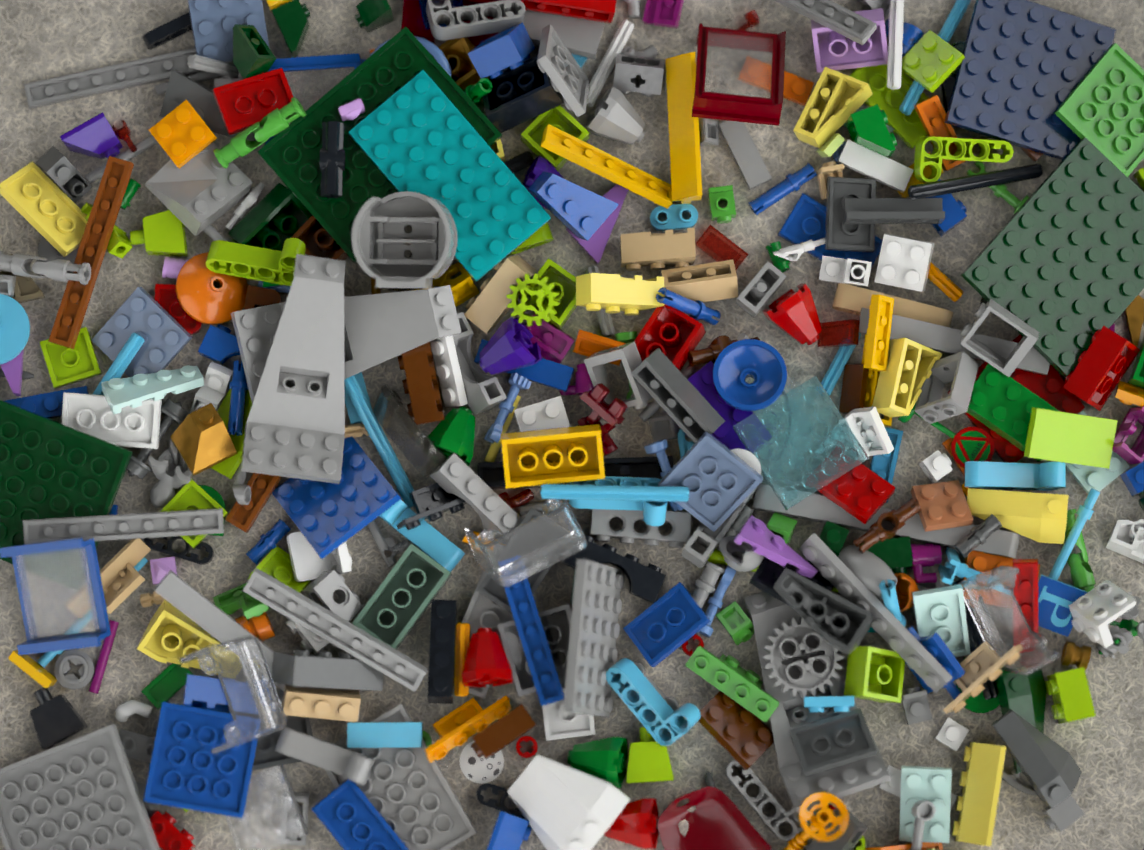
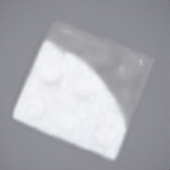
(269, 813)

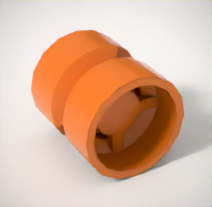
(258, 626)

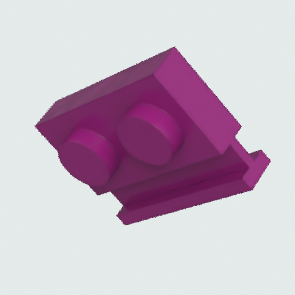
(663, 13)
(552, 341)

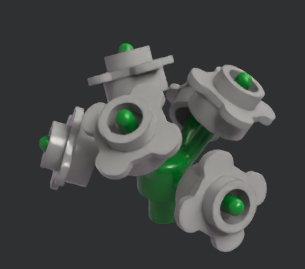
(1124, 631)

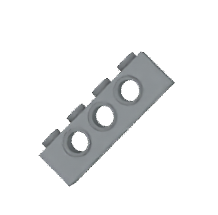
(678, 521)

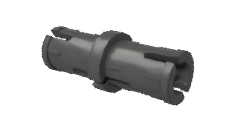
(978, 535)

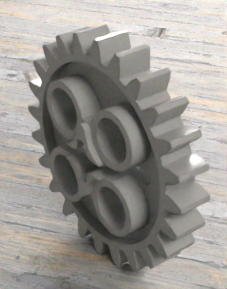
(809, 679)

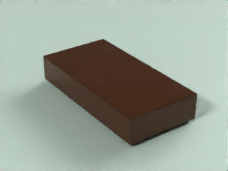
(853, 387)

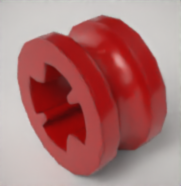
(698, 638)
(526, 739)

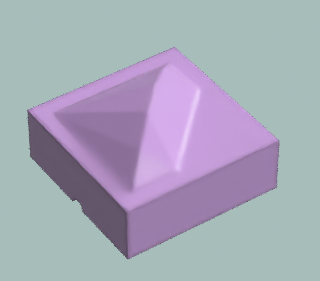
(351, 110)
(161, 567)

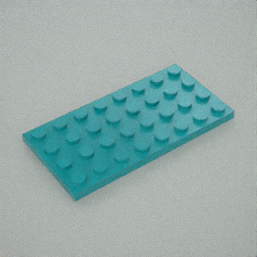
(436, 152)

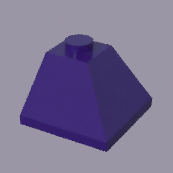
(93, 138)

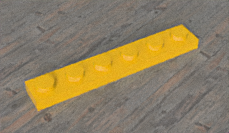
(607, 166)

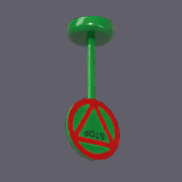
(967, 444)

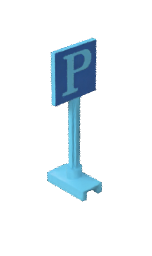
(1053, 595)

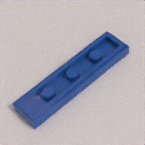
(543, 372)

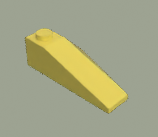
(1025, 513)
(173, 636)

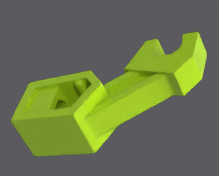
(119, 242)

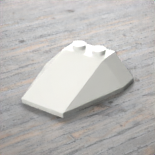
(565, 804)

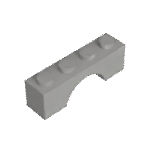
(481, 390)
(462, 481)
(705, 541)

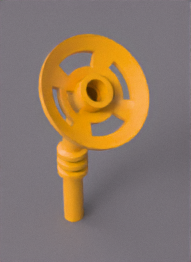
(819, 821)

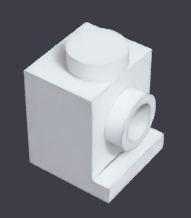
(936, 466)

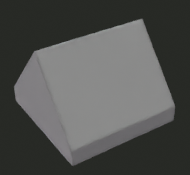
(708, 132)
(7, 284)

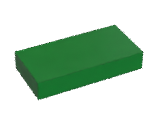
(166, 684)

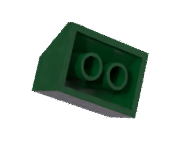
(271, 220)

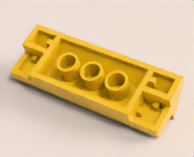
(683, 129)

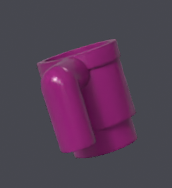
(583, 382)
(925, 556)

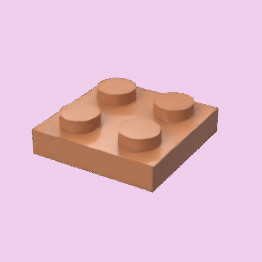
(942, 505)

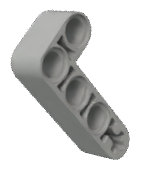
(510, 10)
(325, 755)
(763, 797)

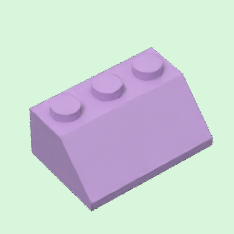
(842, 53)

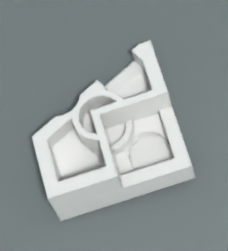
(1128, 539)

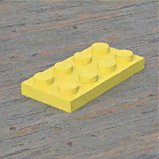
(45, 207)

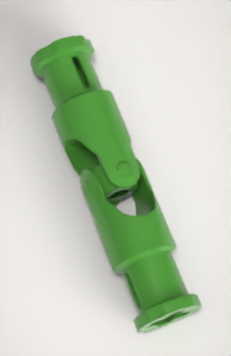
(269, 126)
(1080, 570)

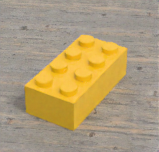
(552, 456)

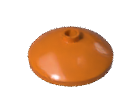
(202, 299)

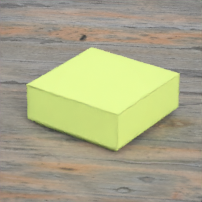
(831, 146)

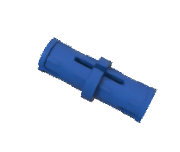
(268, 541)

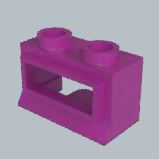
(1136, 453)

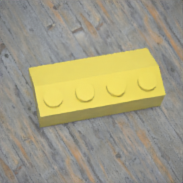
(980, 793)

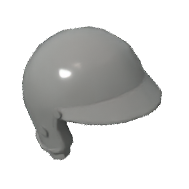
(739, 557)

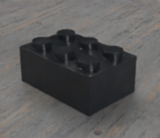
(520, 96)

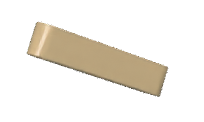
(853, 298)

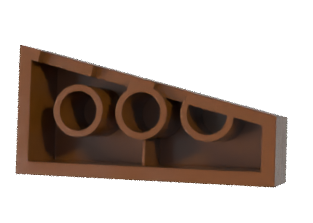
(421, 385)

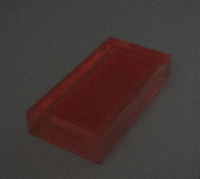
(720, 247)
(839, 333)

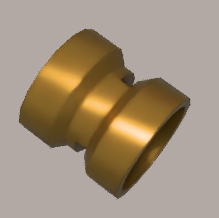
(1075, 655)

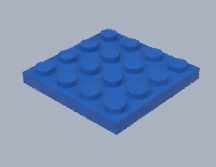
(335, 512)
(186, 770)

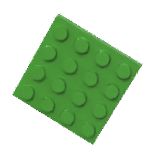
(1110, 109)

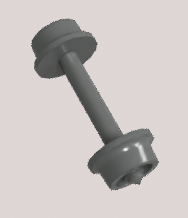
(172, 413)

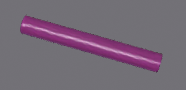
(103, 658)

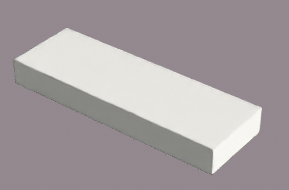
(875, 166)

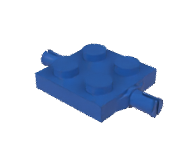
(944, 656)

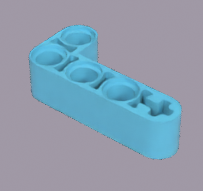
(1015, 476)
(653, 511)
(424, 536)
(626, 680)

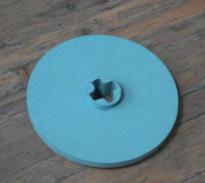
(13, 328)

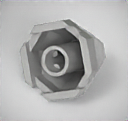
(616, 119)

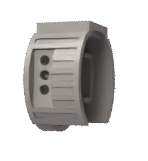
(381, 240)

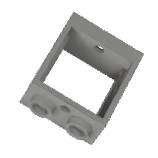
(631, 359)
(1007, 365)
(962, 372)

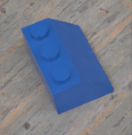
(509, 832)

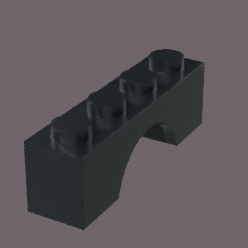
(643, 580)
(442, 651)

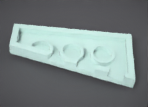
(145, 386)

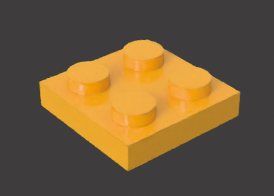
(182, 134)

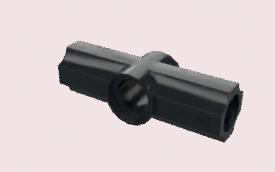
(332, 159)

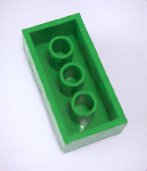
(1004, 405)

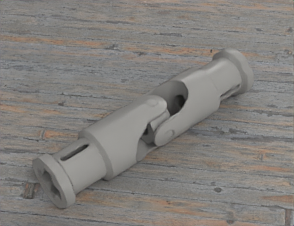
(58, 269)

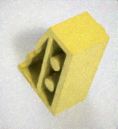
(830, 106)
(617, 293)
(905, 373)

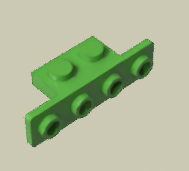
(733, 681)

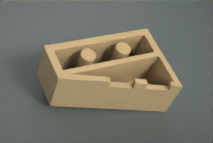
(657, 249)
(492, 302)

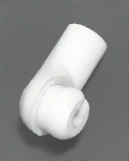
(131, 707)

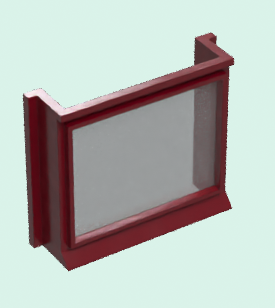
(739, 75)

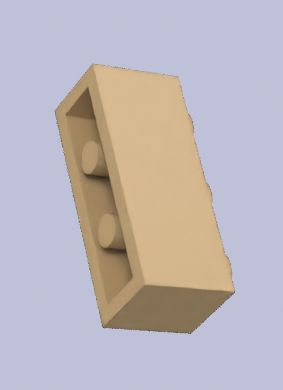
(703, 281)
(321, 703)

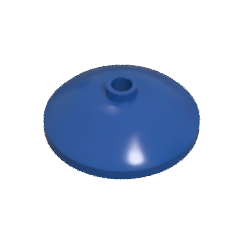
(753, 360)

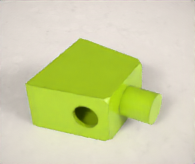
(162, 235)
(648, 760)

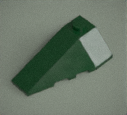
(1024, 696)

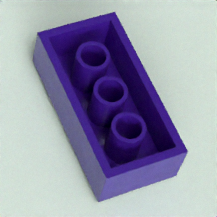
(725, 434)

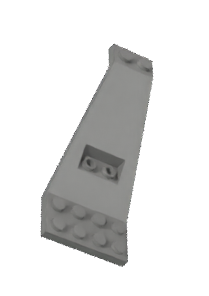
(374, 329)
(297, 428)
(840, 781)

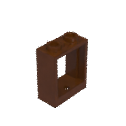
(502, 732)

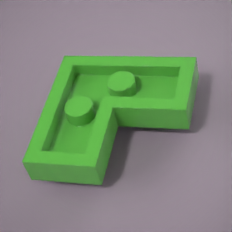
(235, 599)

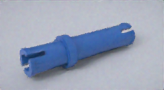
(782, 189)
(695, 309)
(238, 391)

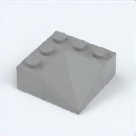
(199, 189)
(557, 628)

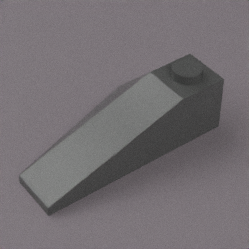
(830, 615)
(1042, 761)

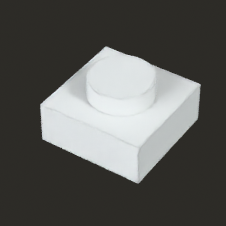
(951, 734)

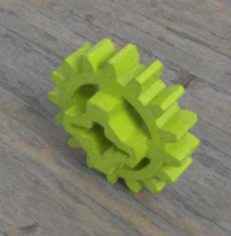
(526, 290)

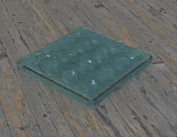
(801, 442)

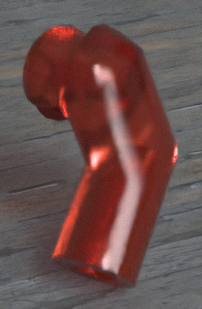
(519, 499)

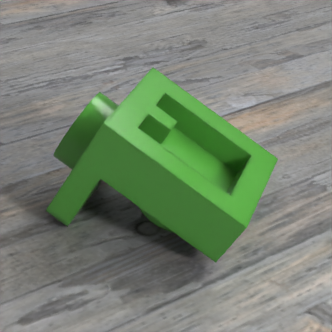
(736, 623)

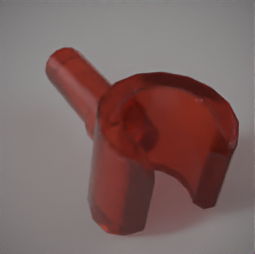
(752, 20)
(124, 134)

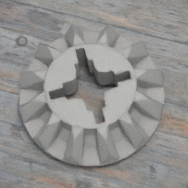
(63, 666)

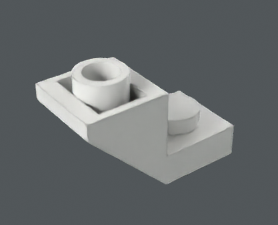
(845, 271)
(215, 387)

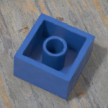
(502, 51)

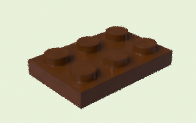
(736, 729)

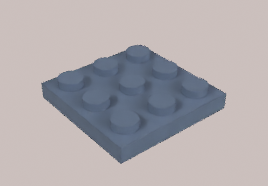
(214, 23)
(146, 317)
(715, 481)

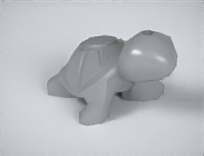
(171, 473)

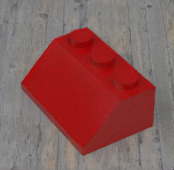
(671, 333)
(1101, 367)

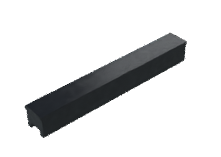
(648, 467)

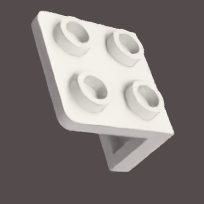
(308, 564)
(1099, 608)

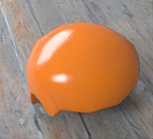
(904, 590)

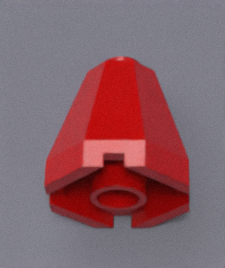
(796, 315)
(486, 661)
(637, 824)

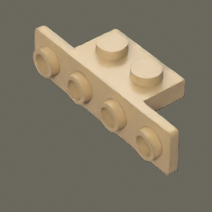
(120, 576)
(980, 667)

